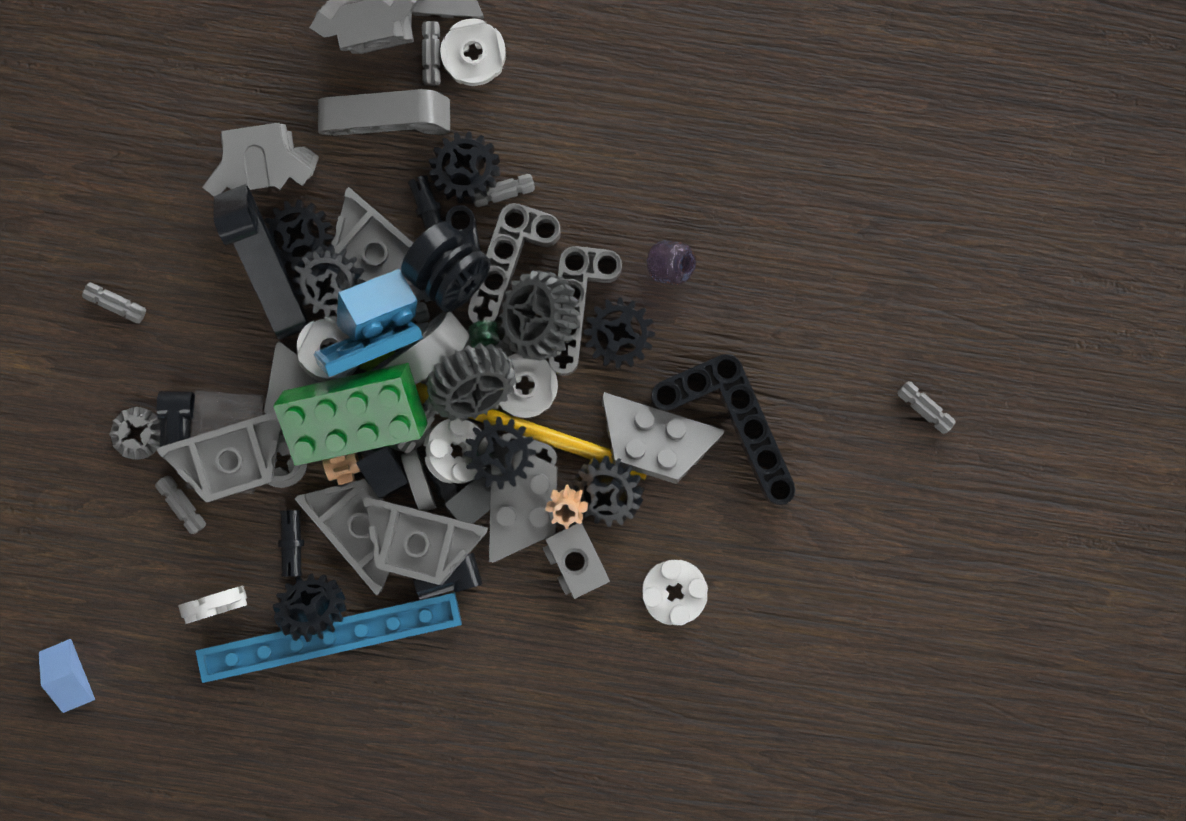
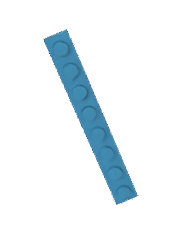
(351, 633)

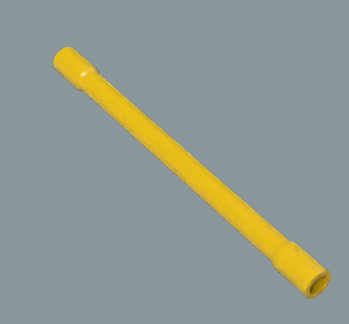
(543, 434)

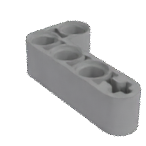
(385, 112)
(506, 267)
(579, 280)
(439, 339)

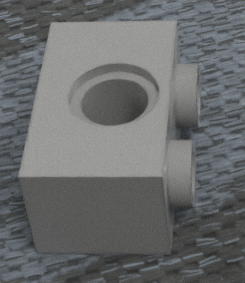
(590, 575)

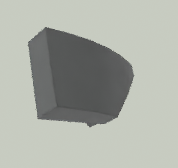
(470, 501)

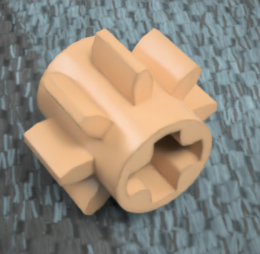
(342, 468)
(570, 498)

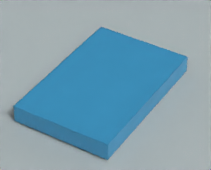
(352, 353)

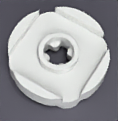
(488, 63)
(311, 339)
(539, 397)
(439, 451)
(656, 596)
(213, 604)

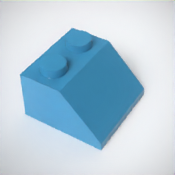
(375, 306)

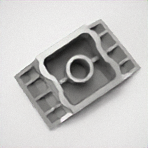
(366, 24)
(261, 159)

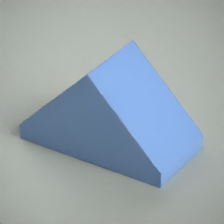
(64, 676)

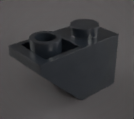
(383, 471)

